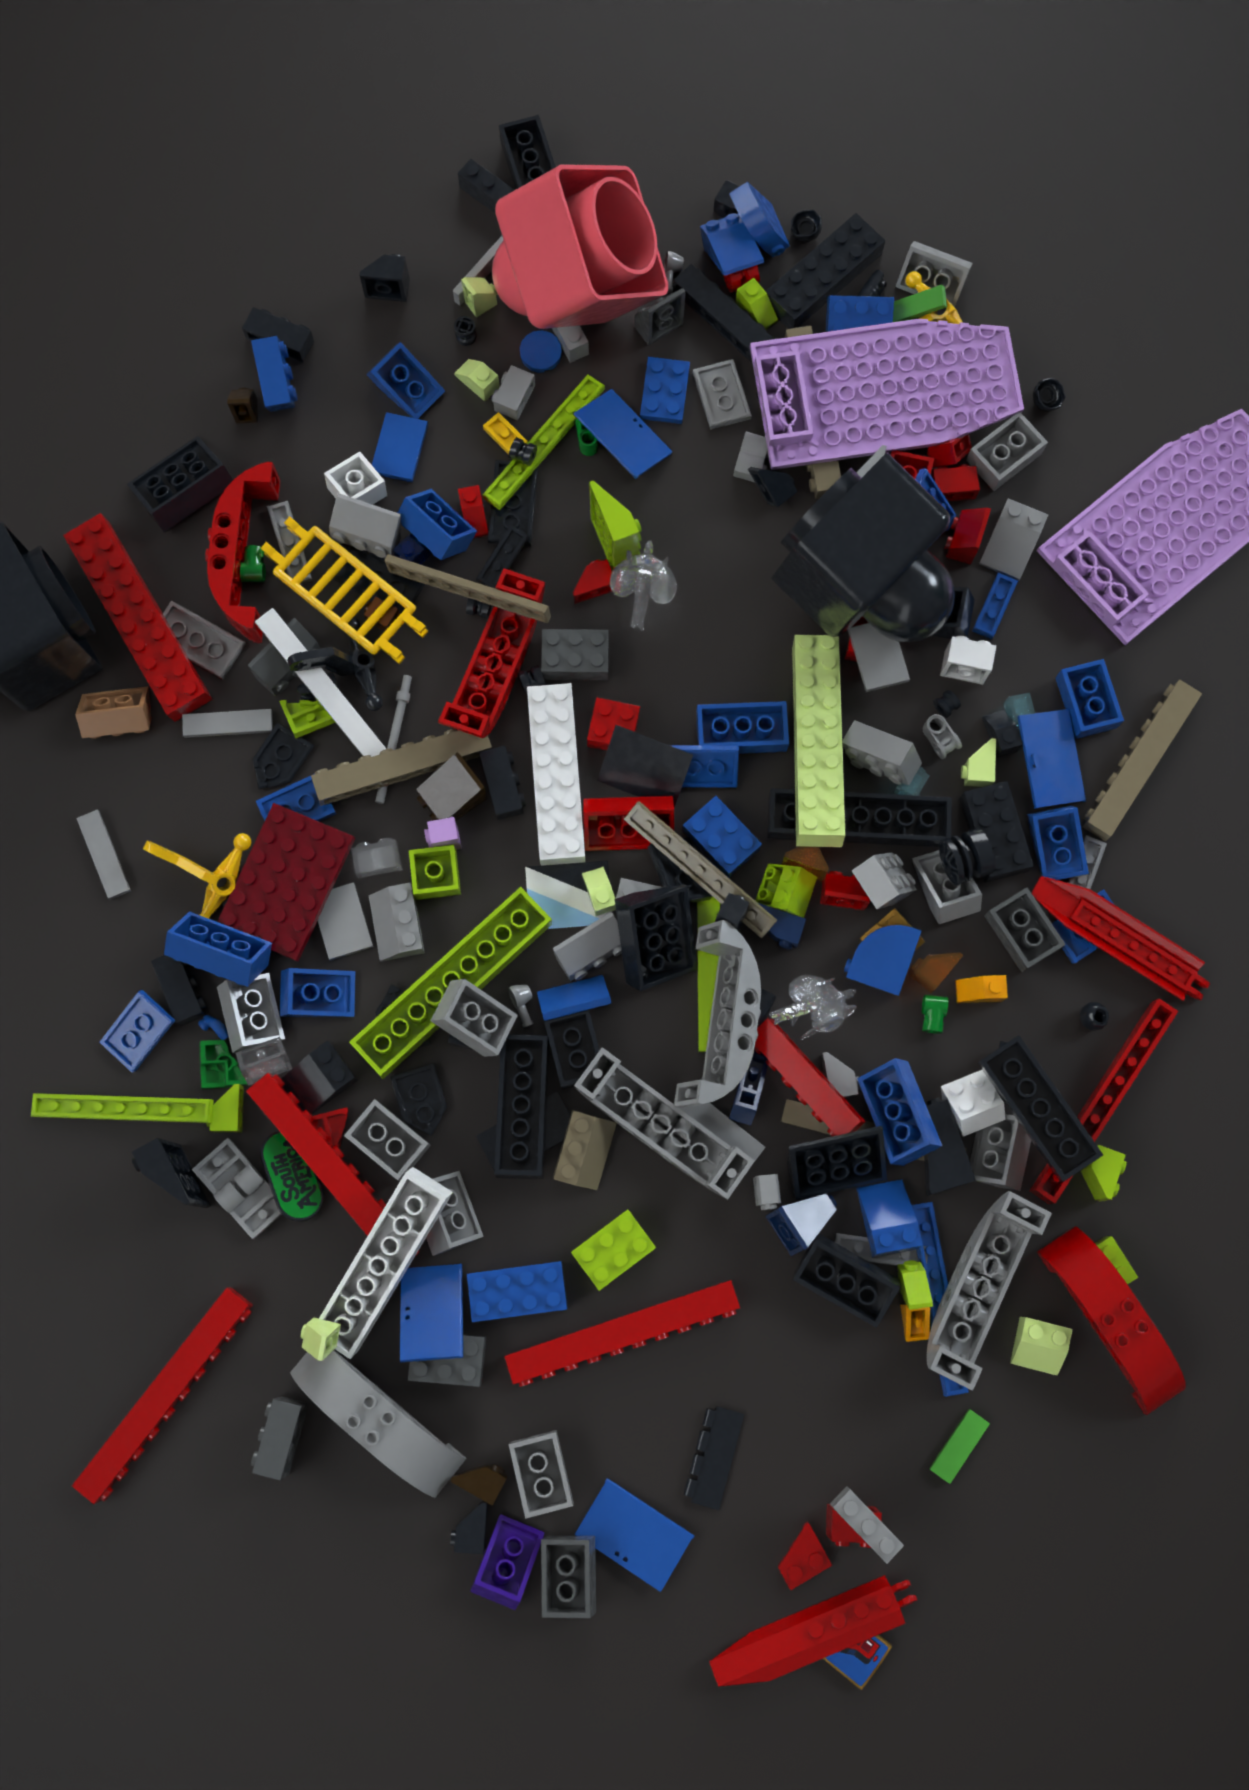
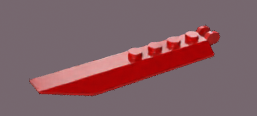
(1122, 936)
(812, 1634)

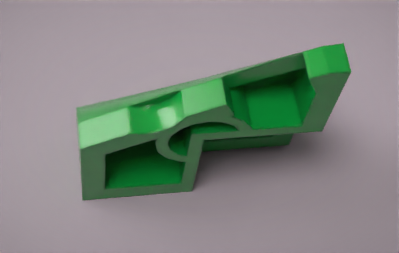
(218, 1066)

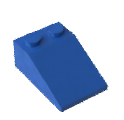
(730, 244)
(405, 381)
(1058, 842)
(317, 993)
(889, 1218)

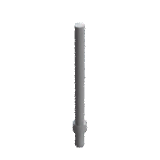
(402, 699)

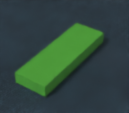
(920, 304)
(959, 1446)

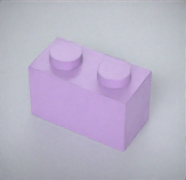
(443, 833)

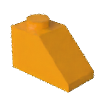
(981, 989)

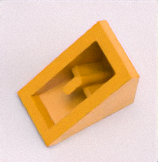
(916, 1323)

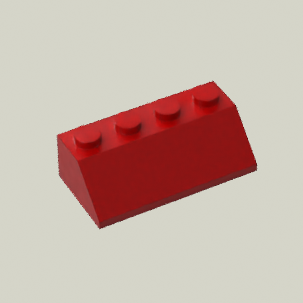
(606, 824)

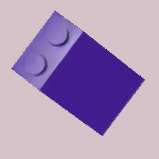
(507, 1562)

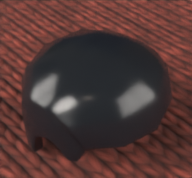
(806, 225)
(1048, 394)

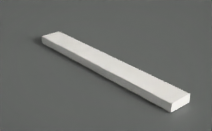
(321, 686)

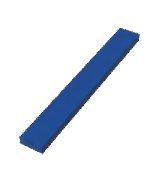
(935, 1273)

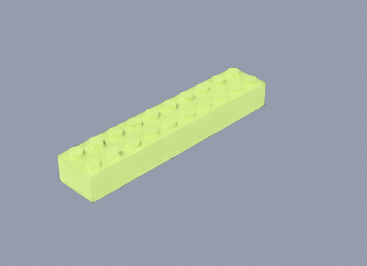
(818, 741)

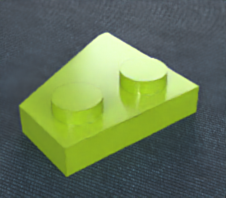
(305, 716)

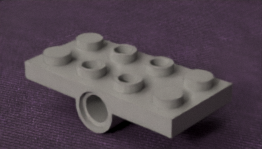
(238, 1188)

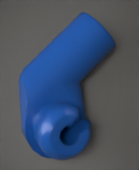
(217, 1026)

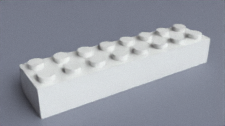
(556, 774)
(384, 1258)

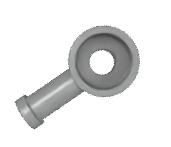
(672, 264)
(520, 996)

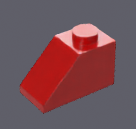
(950, 451)
(473, 509)
(593, 582)

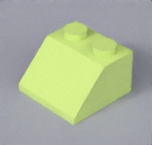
(1040, 1345)

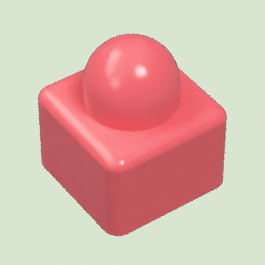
(577, 247)

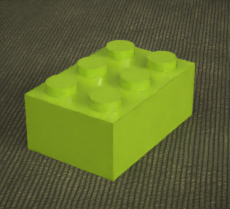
(613, 1250)

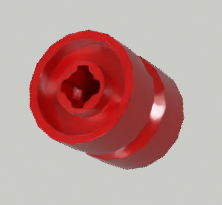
(739, 278)

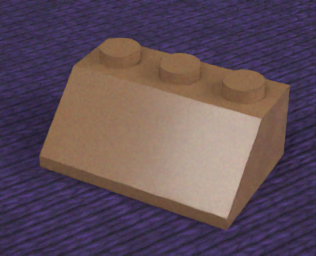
(114, 712)

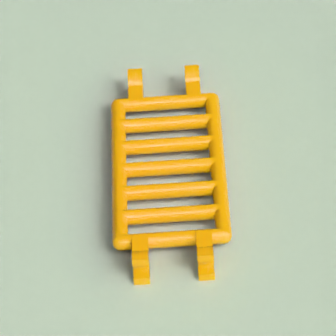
(382, 642)

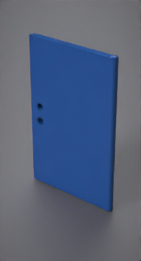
(628, 441)
(1056, 768)
(435, 1316)
(639, 1534)

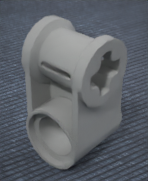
(942, 737)

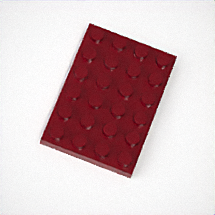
(287, 880)

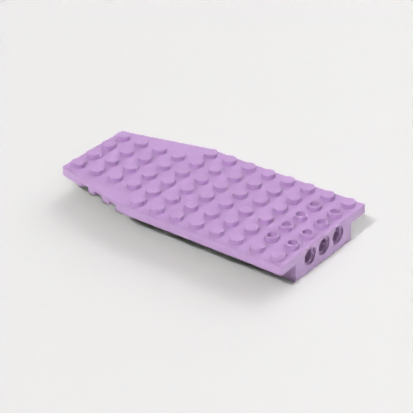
(882, 386)
(1159, 528)

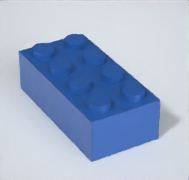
(751, 726)
(217, 949)
(900, 1110)
(517, 1291)

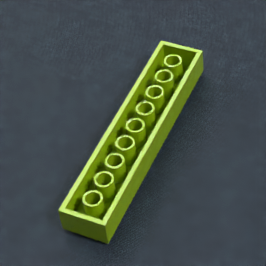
(475, 958)

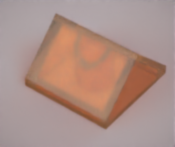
(808, 858)

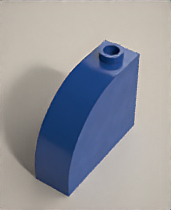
(760, 219)
(884, 958)

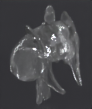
(645, 577)
(821, 999)

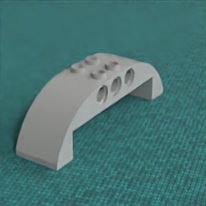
(732, 1016)
(662, 1125)
(980, 1286)
(377, 1422)

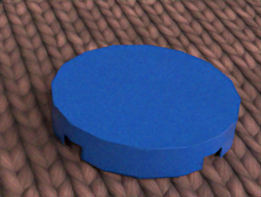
(540, 351)

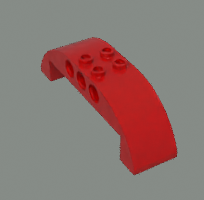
(228, 541)
(494, 661)
(1116, 1318)

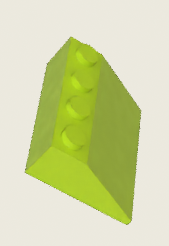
(613, 525)

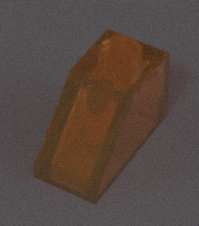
(934, 969)

